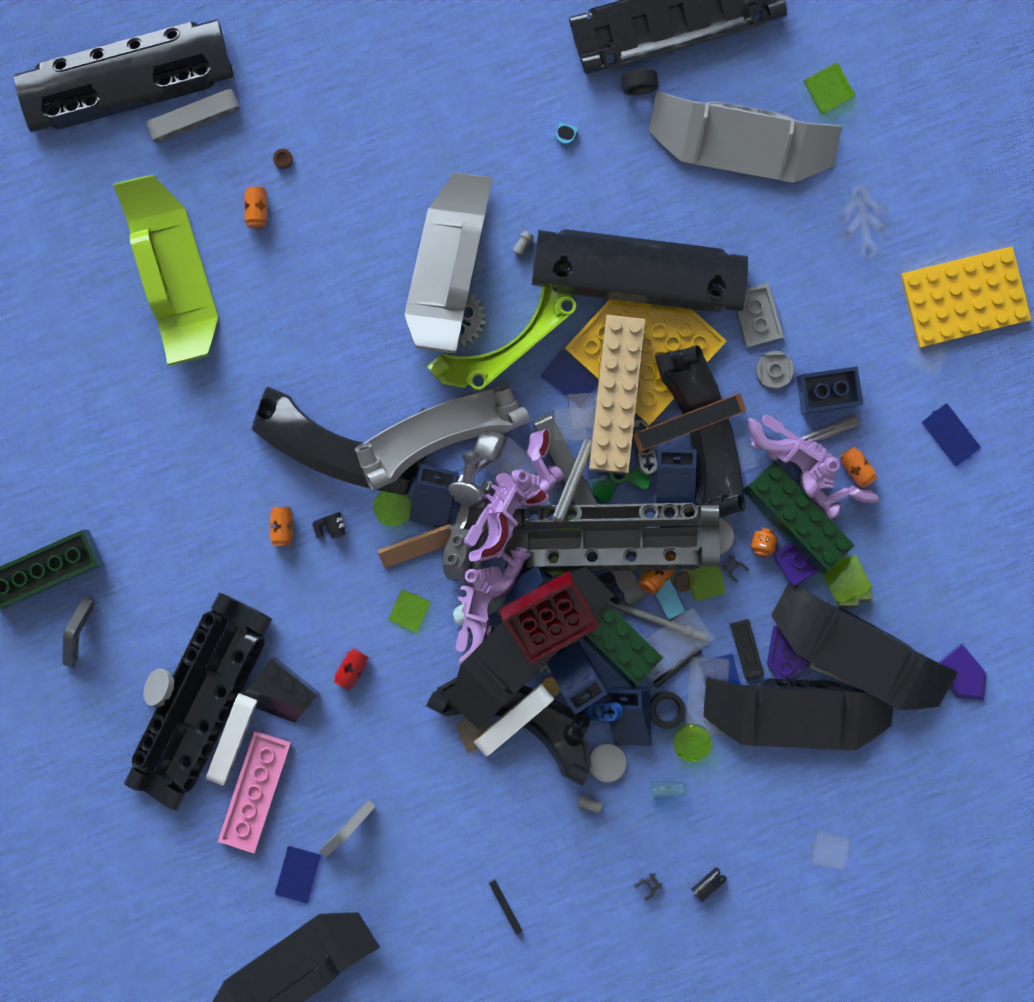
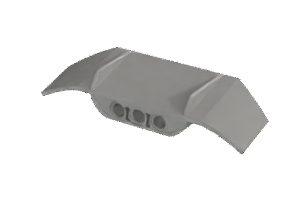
(743, 138)
(446, 262)

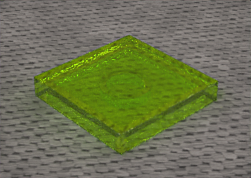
(829, 88)
(847, 579)

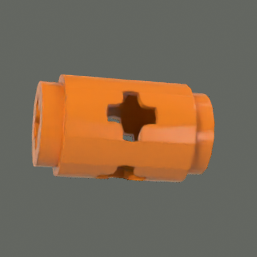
(255, 207)
(851, 460)
(281, 534)
(651, 582)

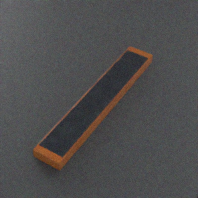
(688, 422)

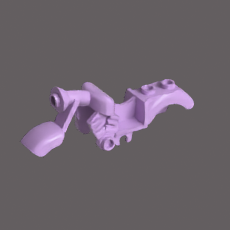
(816, 466)
(488, 585)

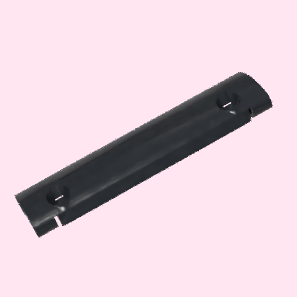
(656, 27)
(640, 270)

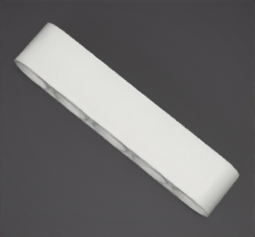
(514, 719)
(231, 739)

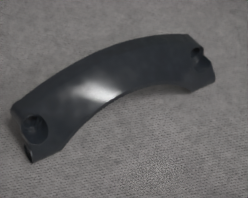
(305, 441)
(717, 458)

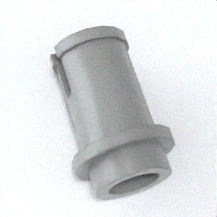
(523, 243)
(589, 804)

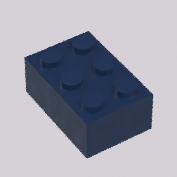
(829, 390)

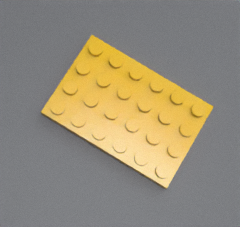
(965, 297)

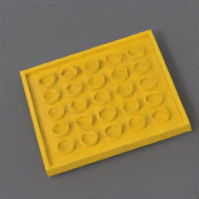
(664, 331)

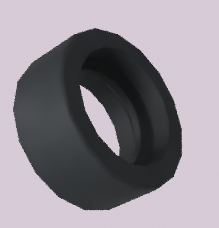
(639, 82)
(681, 710)

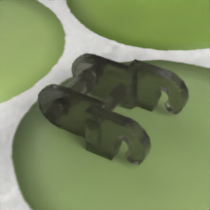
(736, 565)
(658, 885)

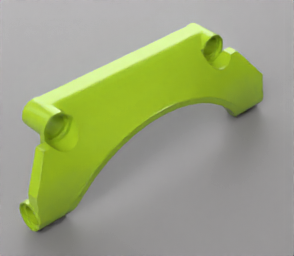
(461, 370)

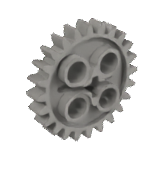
(475, 320)

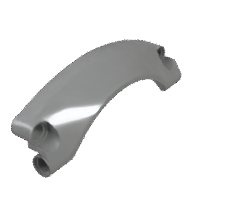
(453, 421)

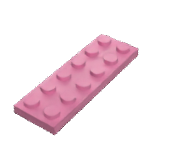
(254, 791)

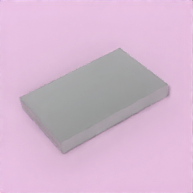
(759, 317)

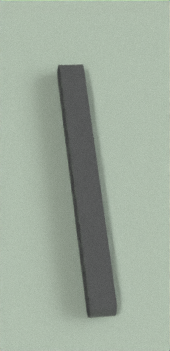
(564, 460)

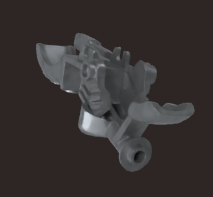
(473, 502)

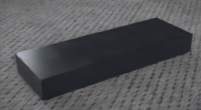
(746, 649)

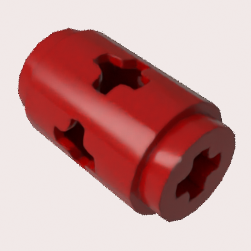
(344, 676)

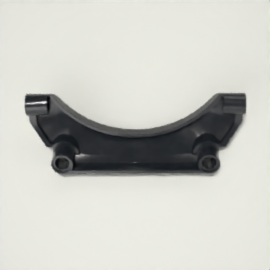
(554, 726)

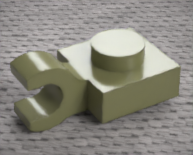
(854, 601)

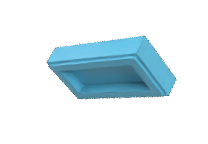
(669, 600)

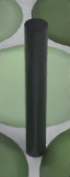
(667, 675)
(505, 906)

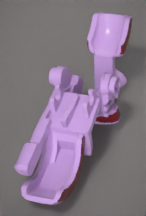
(510, 493)

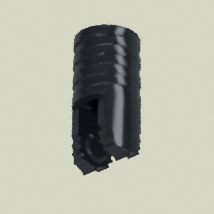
(709, 884)

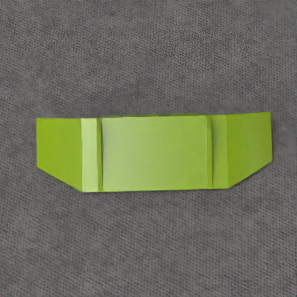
(169, 268)

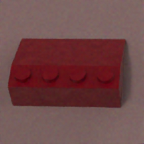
(549, 618)

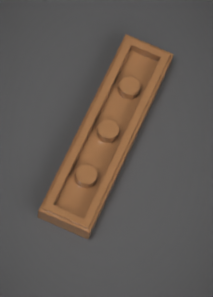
(414, 546)

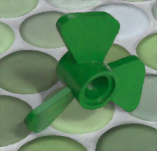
(606, 488)

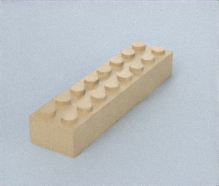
(616, 394)

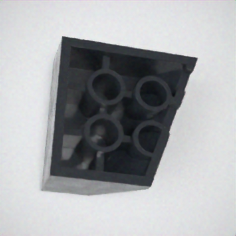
(281, 691)

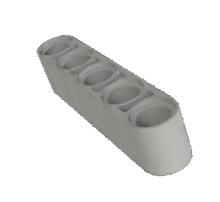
(193, 115)

